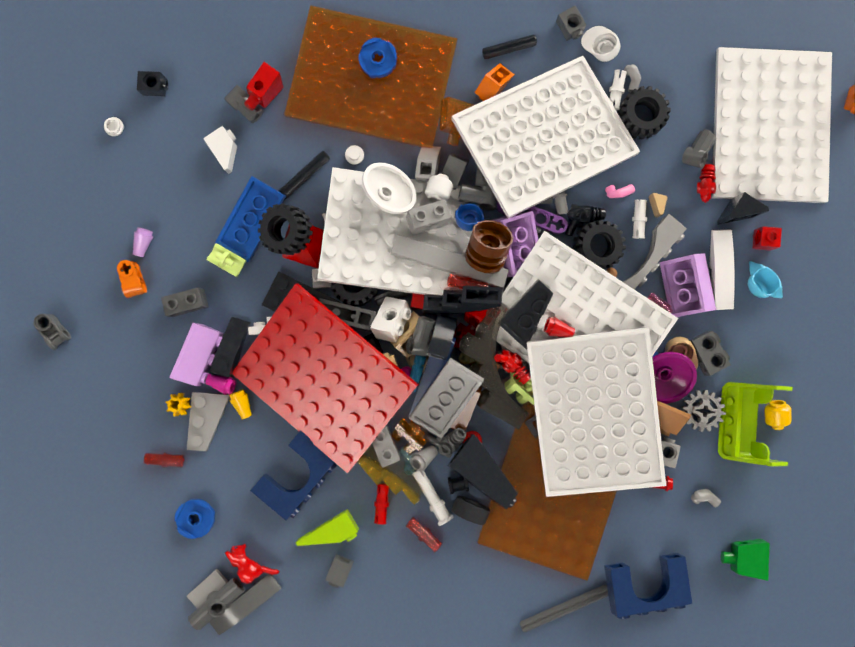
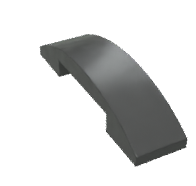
(246, 603)

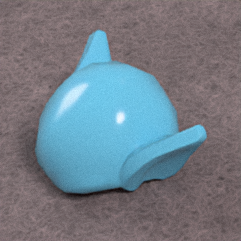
(764, 282)

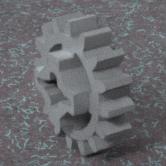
(704, 402)

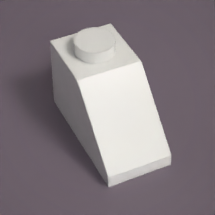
(223, 147)

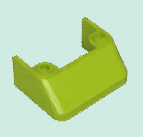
(739, 426)

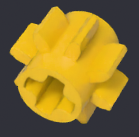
(178, 404)

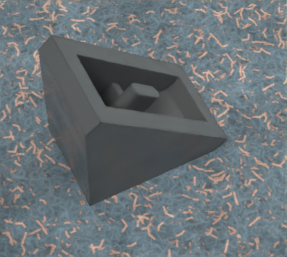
(455, 168)

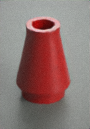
(557, 328)

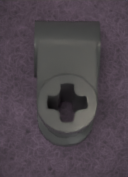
(54, 333)

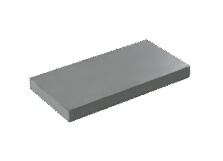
(446, 398)

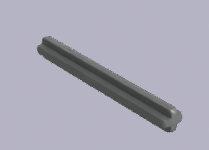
(564, 608)

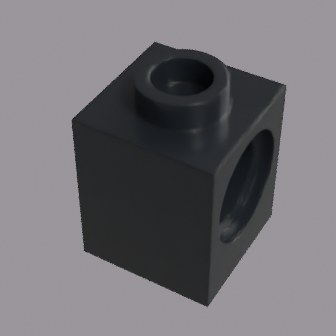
(144, 80)

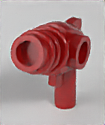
(707, 186)
(513, 363)

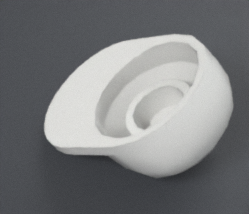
(601, 43)

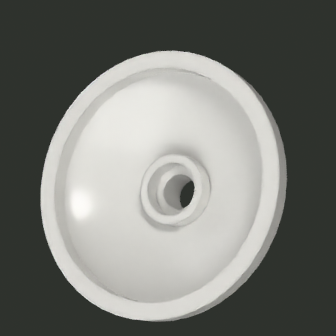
(388, 188)

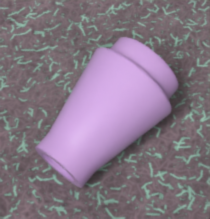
(142, 240)

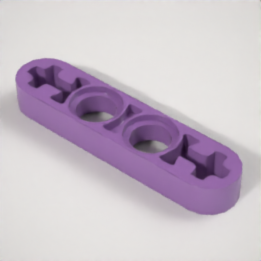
(552, 228)

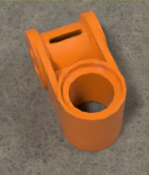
(131, 281)

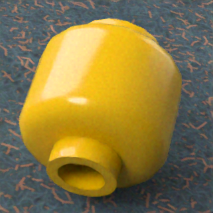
(777, 414)

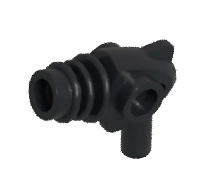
(583, 214)

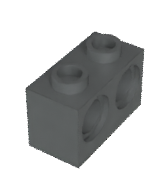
(184, 302)
(705, 355)

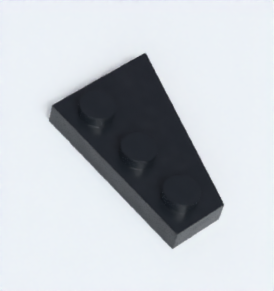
(526, 313)

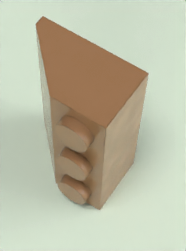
(671, 419)

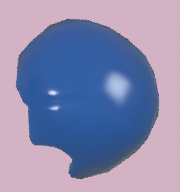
(468, 215)

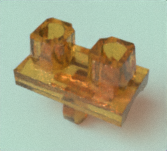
(412, 433)

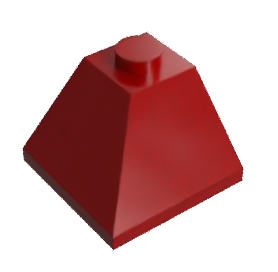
(311, 254)

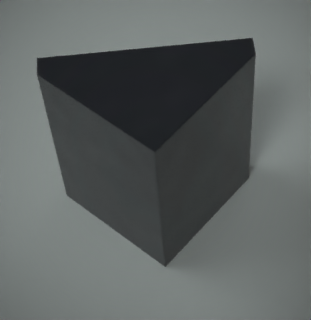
(742, 208)

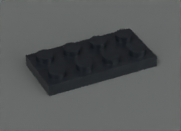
(281, 287)

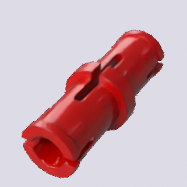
(381, 504)

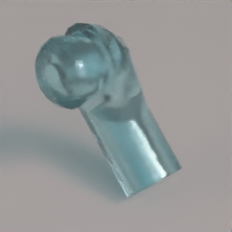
(408, 469)

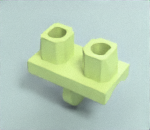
(226, 260)
(525, 391)

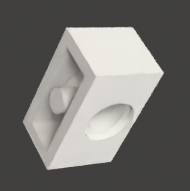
(391, 319)

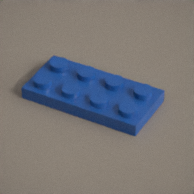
(241, 229)

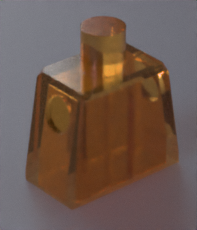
(450, 107)

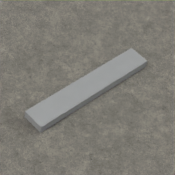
(444, 260)

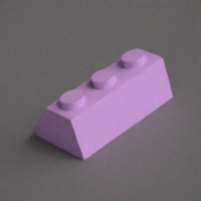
(524, 239)
(688, 285)
(196, 355)

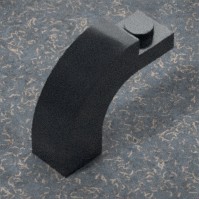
(442, 337)

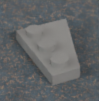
(204, 419)

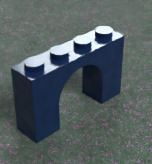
(286, 501)
(673, 591)

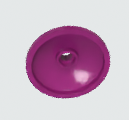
(676, 380)

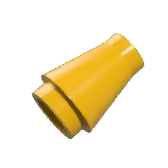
(241, 403)

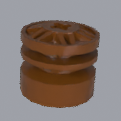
(488, 246)

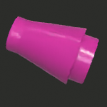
(221, 383)

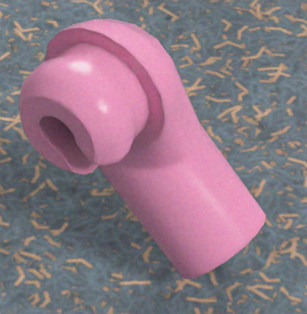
(619, 193)

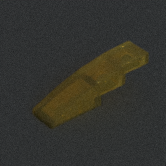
(392, 480)

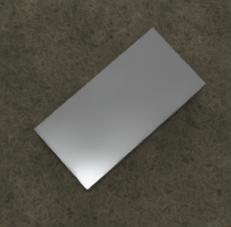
(212, 583)

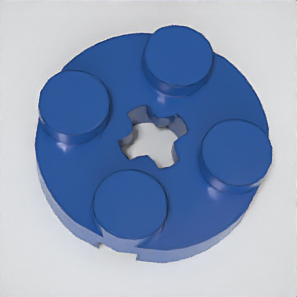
(382, 48)
(184, 521)

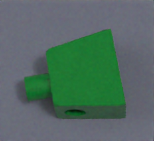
(749, 558)

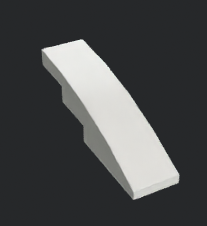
(722, 268)

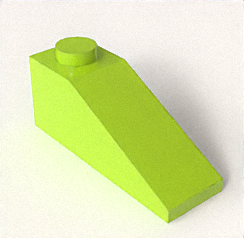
(335, 530)

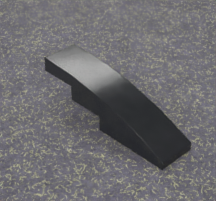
(463, 301)

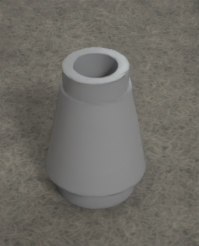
(423, 458)

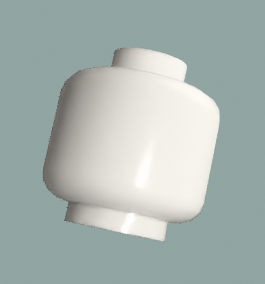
(438, 188)

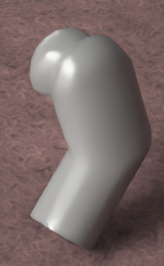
(635, 76)
(705, 495)

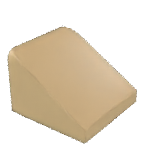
(657, 203)

